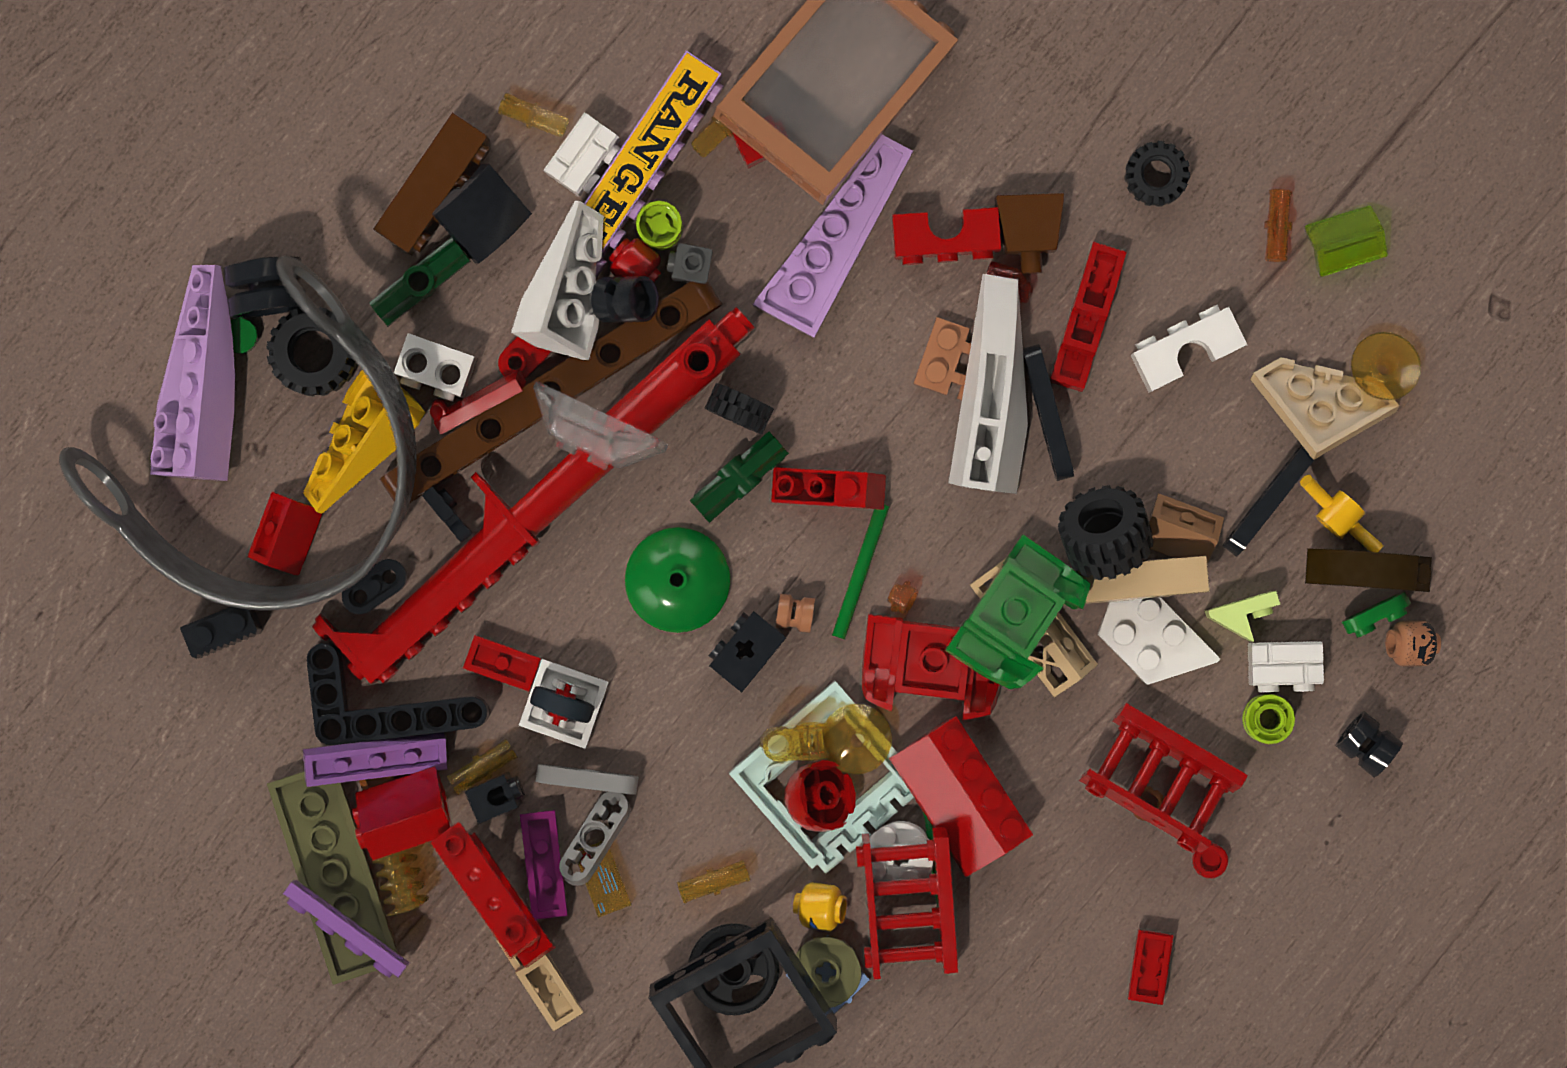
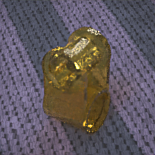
(797, 742)

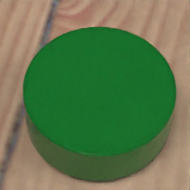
(244, 335)

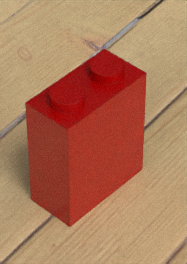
(401, 813)

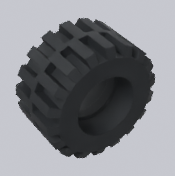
(289, 373)
(1105, 532)

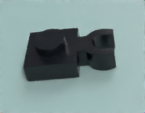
(443, 506)

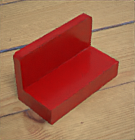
(284, 534)

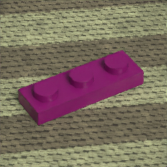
(542, 864)

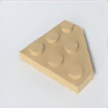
(1319, 403)

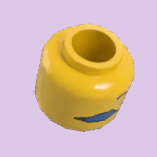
(820, 906)

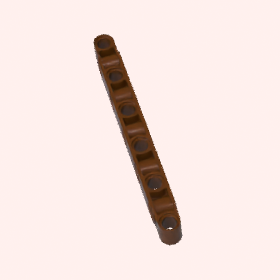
(574, 377)

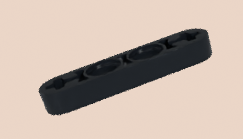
(1048, 412)
(1268, 501)

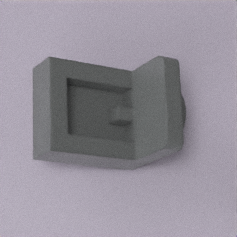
(690, 263)

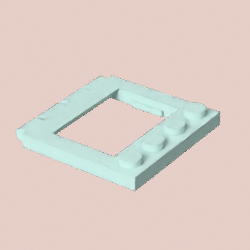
(873, 806)

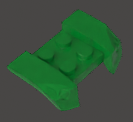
(1017, 614)

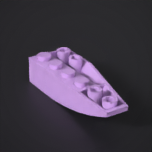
(198, 386)

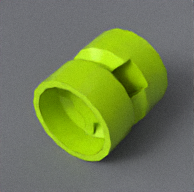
(659, 225)

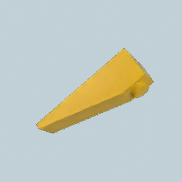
(357, 445)

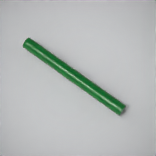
(860, 572)

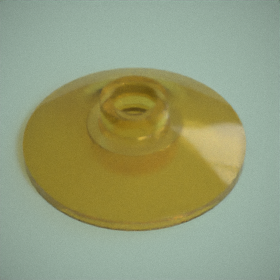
(1396, 355)
(857, 720)

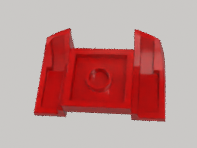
(914, 661)

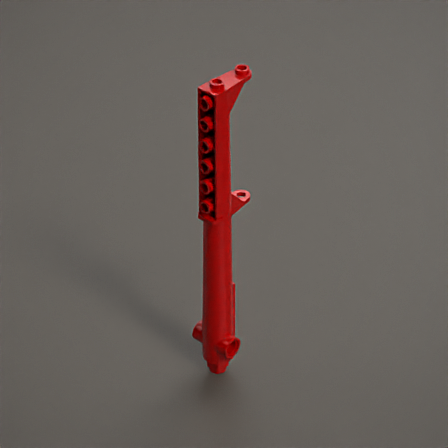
(512, 529)

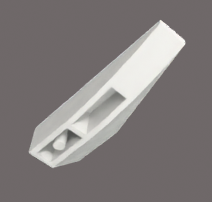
(994, 394)

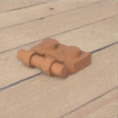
(942, 356)

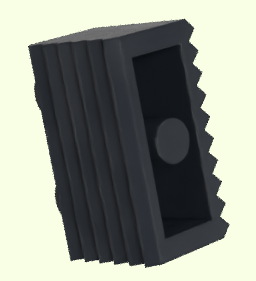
(220, 630)

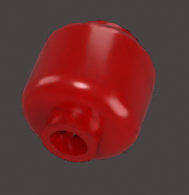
(635, 259)

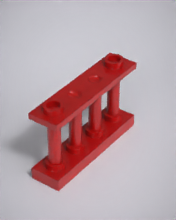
(1192, 761)
(937, 884)
(492, 895)

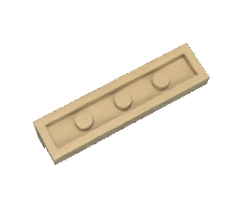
(1059, 644)

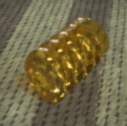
(401, 882)

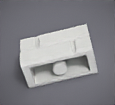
(582, 155)
(1285, 664)

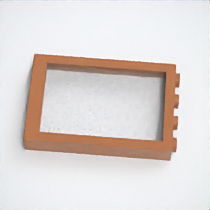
(834, 85)

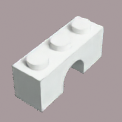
(1159, 359)

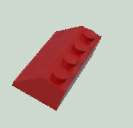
(961, 794)

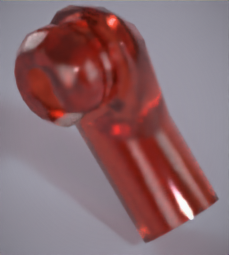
(1024, 284)

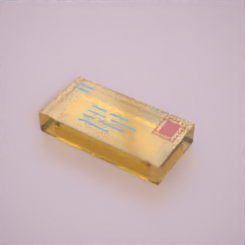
(606, 885)

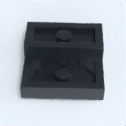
(482, 213)

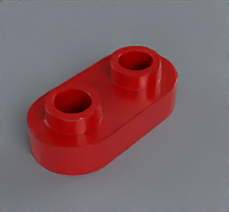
(530, 355)

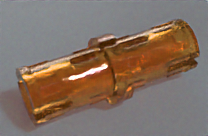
(1278, 225)

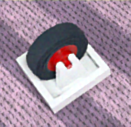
(563, 703)

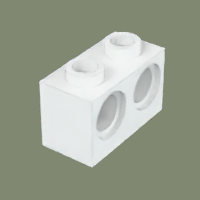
(438, 359)

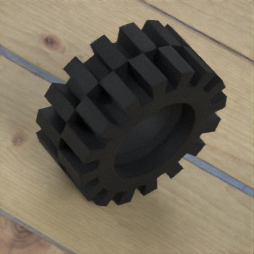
(1157, 152)
(739, 408)

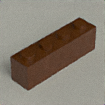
(433, 178)

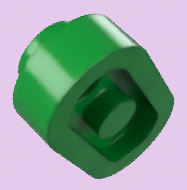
(1390, 608)

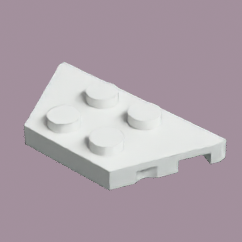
(1153, 639)

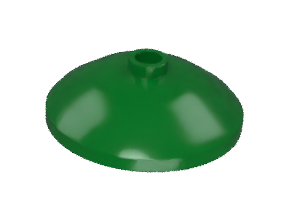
(704, 576)

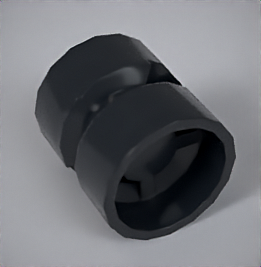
(624, 299)
(1378, 752)

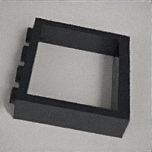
(725, 957)

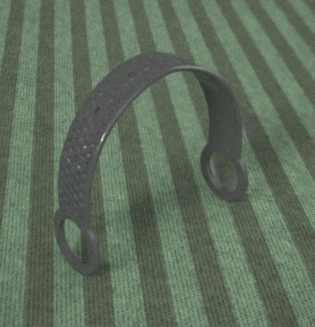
(239, 594)

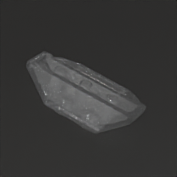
(594, 432)

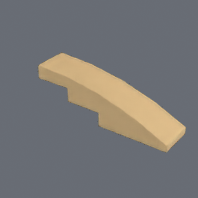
(1152, 580)
(548, 990)

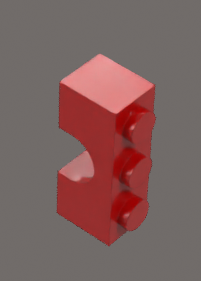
(916, 241)

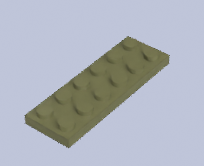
(332, 865)

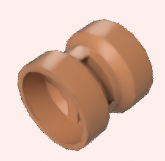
(803, 613)

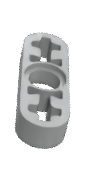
(587, 779)
(574, 856)

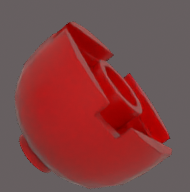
(820, 796)

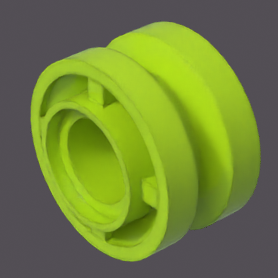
(1284, 723)

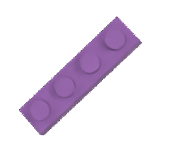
(374, 759)
(332, 921)

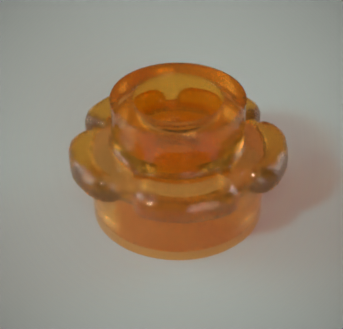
(902, 597)

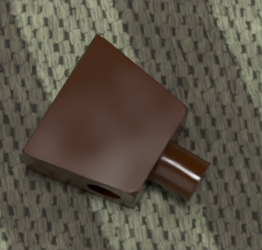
(1030, 226)

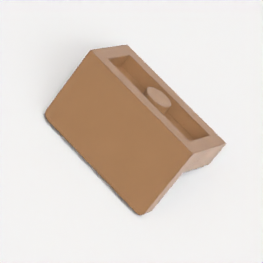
(1183, 529)

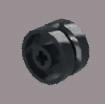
(265, 287)

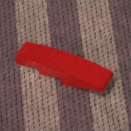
(1087, 316)

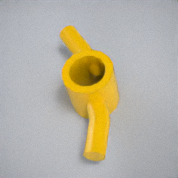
(1340, 514)

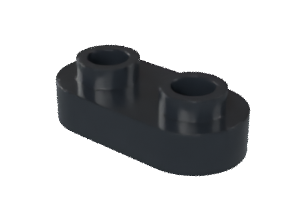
(375, 587)

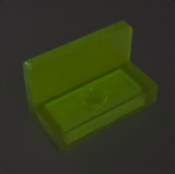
(1347, 240)

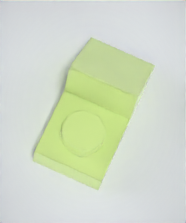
(1234, 616)

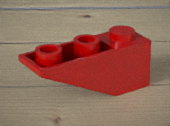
(829, 488)

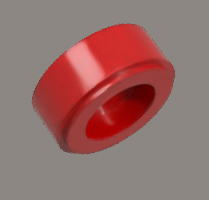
(1210, 862)

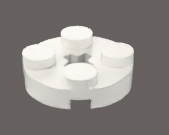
(900, 834)

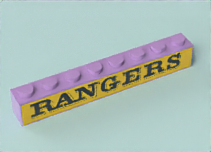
(651, 145)

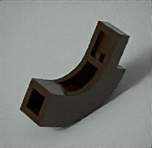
(1368, 569)

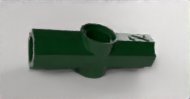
(400, 296)
(739, 477)

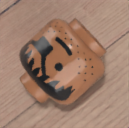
(1412, 643)

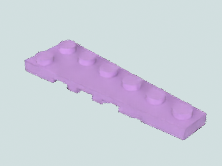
(822, 260)

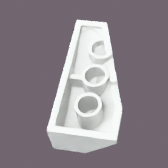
(557, 303)

